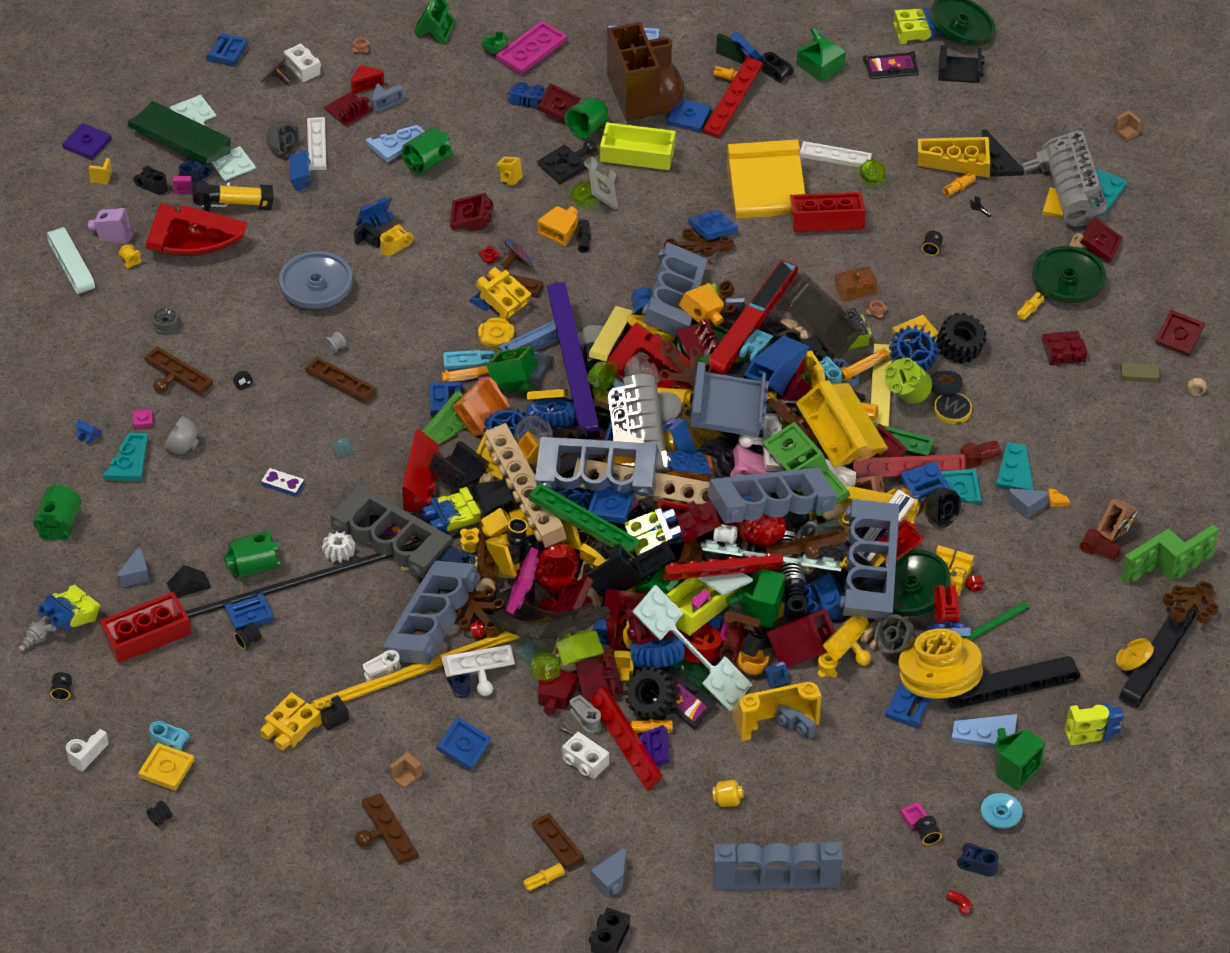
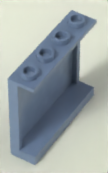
(728, 403)

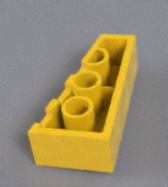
(955, 154)

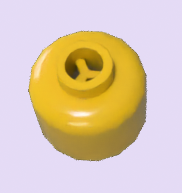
(728, 793)

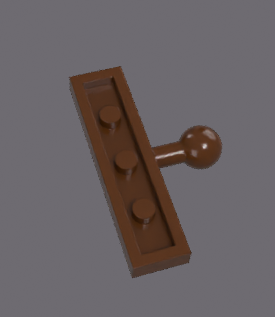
(176, 370)
(809, 545)
(387, 828)

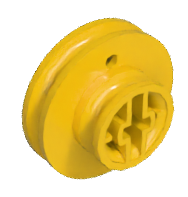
(940, 665)

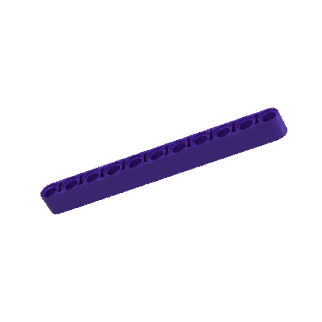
(572, 357)

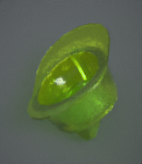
(602, 377)

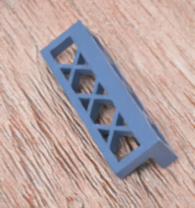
(537, 338)

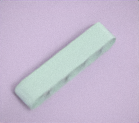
(70, 260)

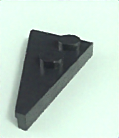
(1000, 160)

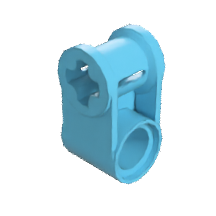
(831, 371)
(168, 735)

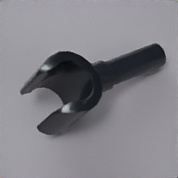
(977, 206)

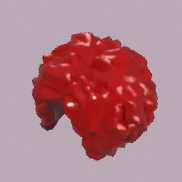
(762, 531)
(557, 567)

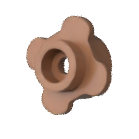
(361, 45)
(876, 309)

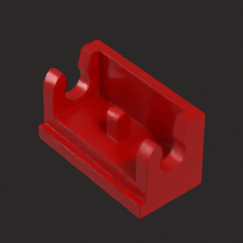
(906, 538)

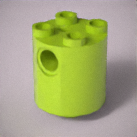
(908, 380)

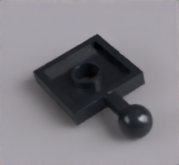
(573, 162)

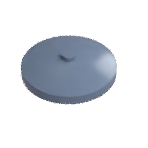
(315, 279)

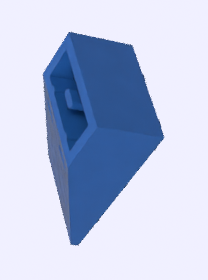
(778, 363)
(822, 594)

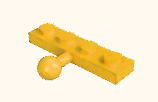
(846, 637)

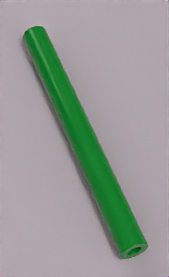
(997, 621)

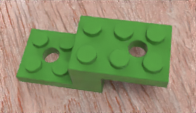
(802, 455)
(1169, 555)

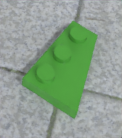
(445, 422)

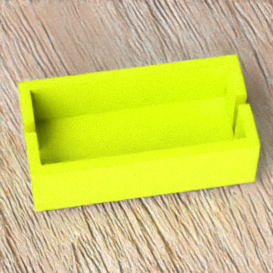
(637, 146)
(682, 598)

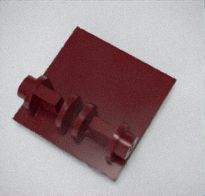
(349, 108)
(699, 336)
(597, 674)

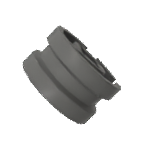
(165, 320)

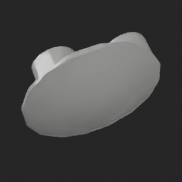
(669, 406)

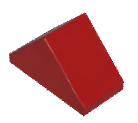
(366, 78)

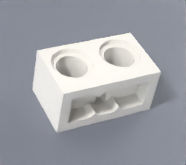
(302, 62)
(585, 755)

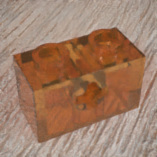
(855, 283)

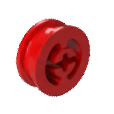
(706, 642)

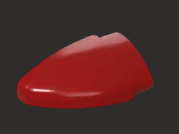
(192, 231)
(642, 340)

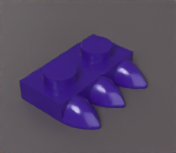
(657, 744)

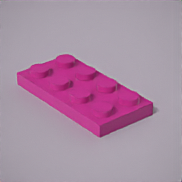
(531, 47)
(523, 581)

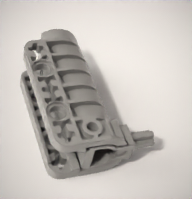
(1071, 177)
(641, 413)

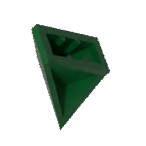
(729, 49)

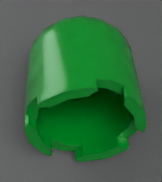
(587, 117)

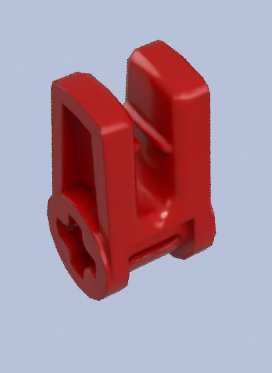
(946, 606)

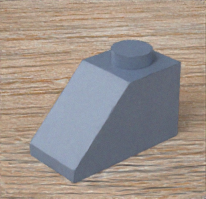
(609, 875)

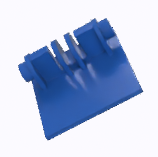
(522, 90)
(375, 213)
(688, 463)

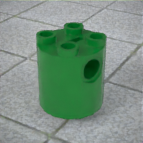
(426, 150)
(57, 512)
(252, 555)

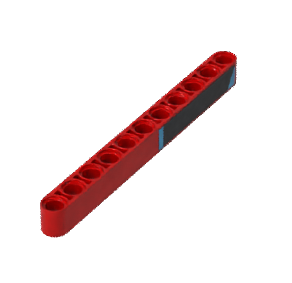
(752, 317)

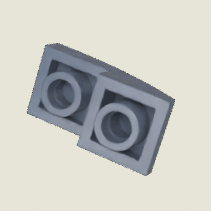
(791, 718)

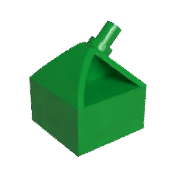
(820, 57)
(514, 369)
(762, 596)
(1017, 756)

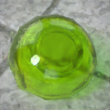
(872, 172)
(582, 194)
(545, 666)

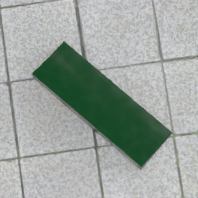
(181, 133)

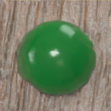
(495, 44)

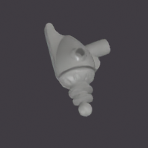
(36, 633)

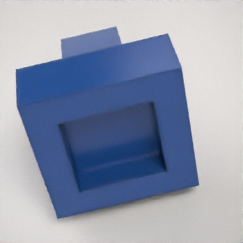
(88, 430)
(776, 674)

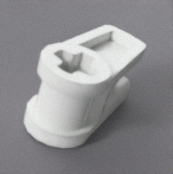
(726, 534)
(381, 665)

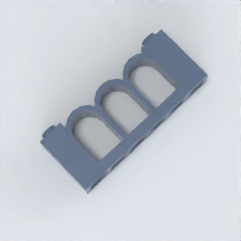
(677, 273)
(644, 471)
(727, 493)
(874, 515)
(441, 575)
(729, 877)

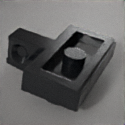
(722, 452)

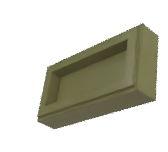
(1140, 372)

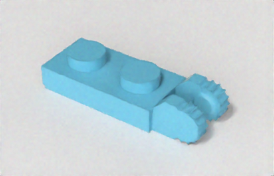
(756, 344)
(466, 359)

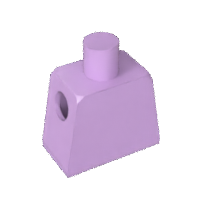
(112, 226)

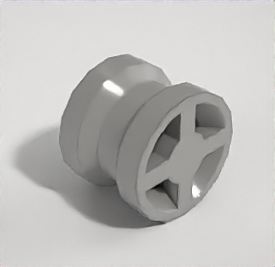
(334, 342)

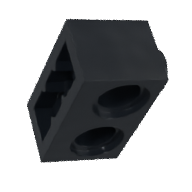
(613, 934)

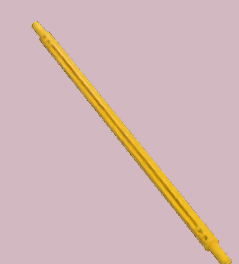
(409, 672)

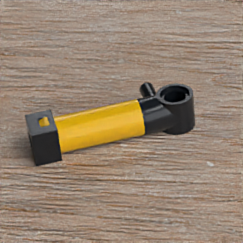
(206, 194)

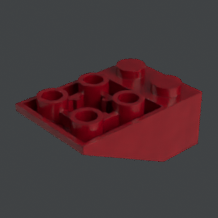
(616, 622)
(801, 638)

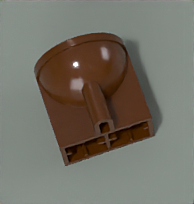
(642, 72)

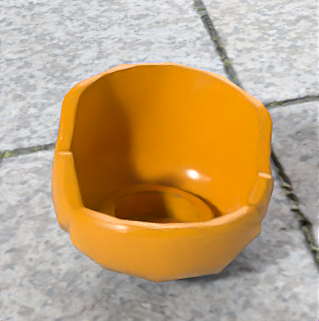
(752, 665)

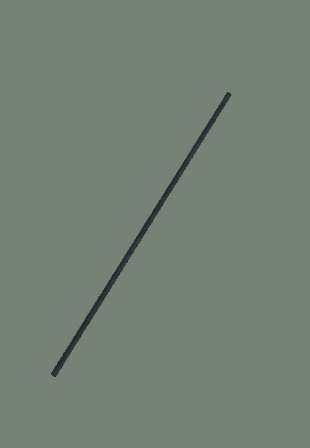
(313, 576)

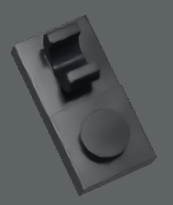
(519, 552)

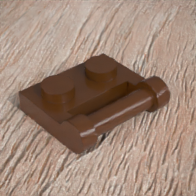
(746, 622)

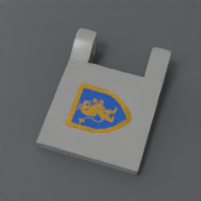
(602, 185)

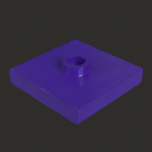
(87, 141)

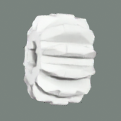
(338, 546)

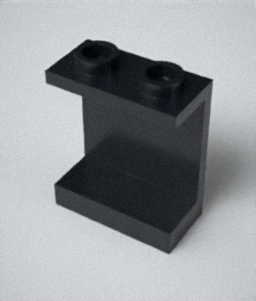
(960, 68)
(459, 468)
(659, 556)
(614, 574)

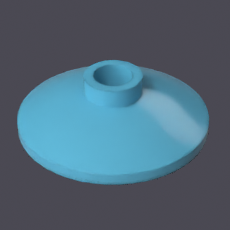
(1003, 804)

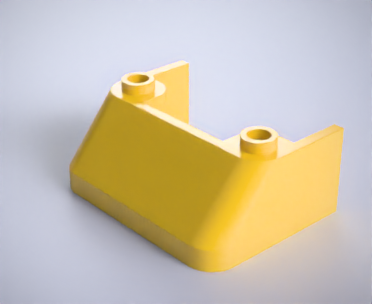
(501, 554)

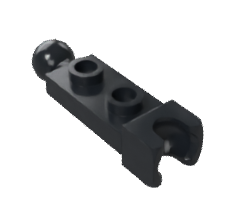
(778, 330)

